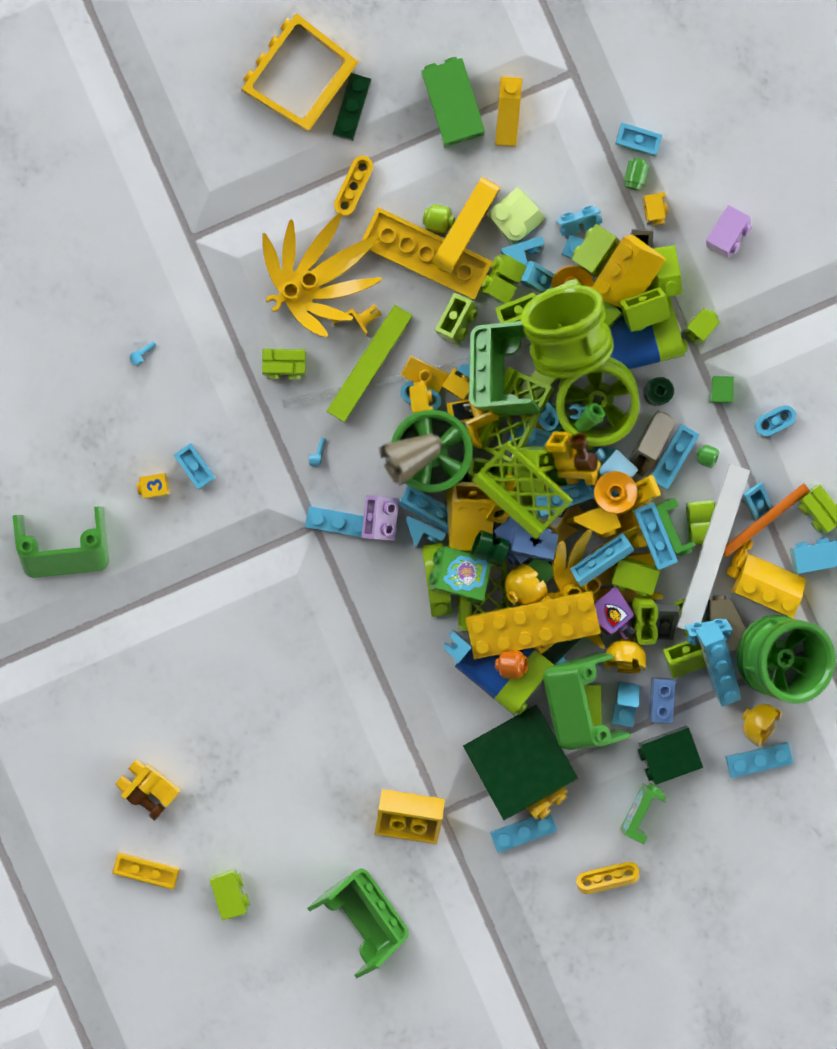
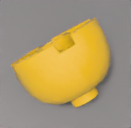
(523, 586)
(627, 656)
(760, 722)

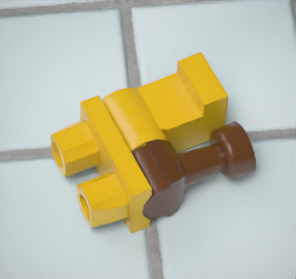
(572, 458)
(147, 782)

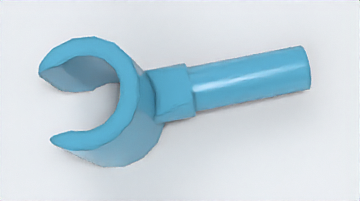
(136, 357)
(580, 409)
(315, 459)

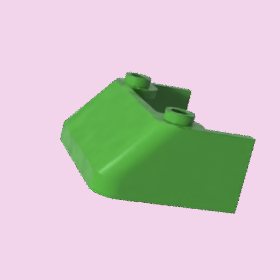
(487, 357)
(89, 557)
(569, 704)
(370, 914)

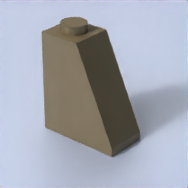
(651, 442)
(724, 609)

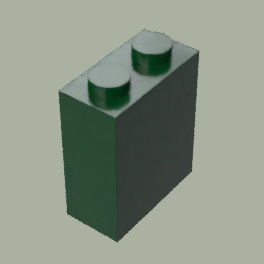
(669, 755)

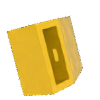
(467, 514)

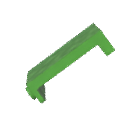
(453, 101)

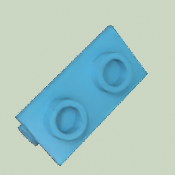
(587, 216)
(693, 637)

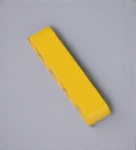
(466, 225)

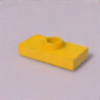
(418, 371)

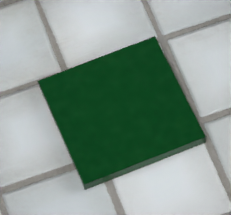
(520, 762)

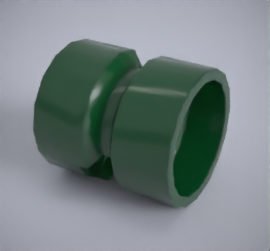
(658, 391)
(491, 548)

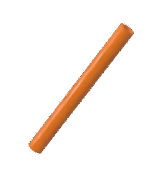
(765, 520)

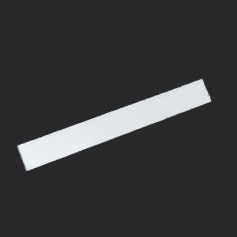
(713, 546)

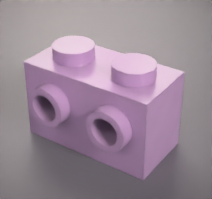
(728, 232)
(380, 518)

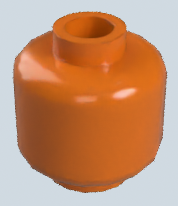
(512, 664)

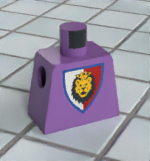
(614, 614)

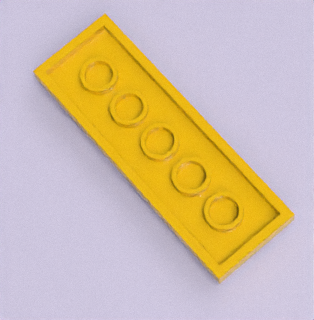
(415, 249)
(533, 624)

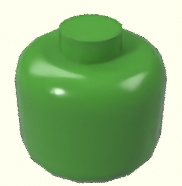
(707, 456)

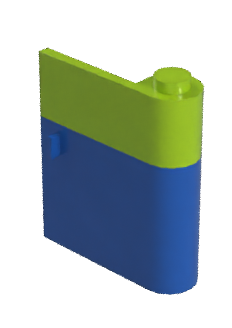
(650, 345)
(507, 692)

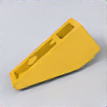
(508, 111)

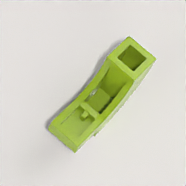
(439, 601)

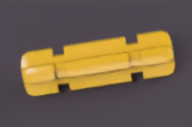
(739, 559)

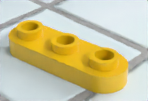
(355, 176)
(616, 873)

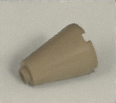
(409, 456)

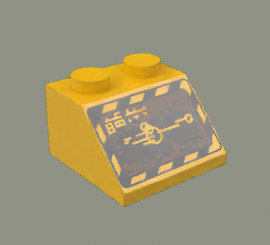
(597, 520)

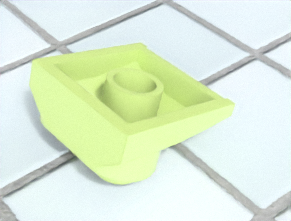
(515, 216)

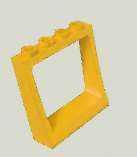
(326, 95)

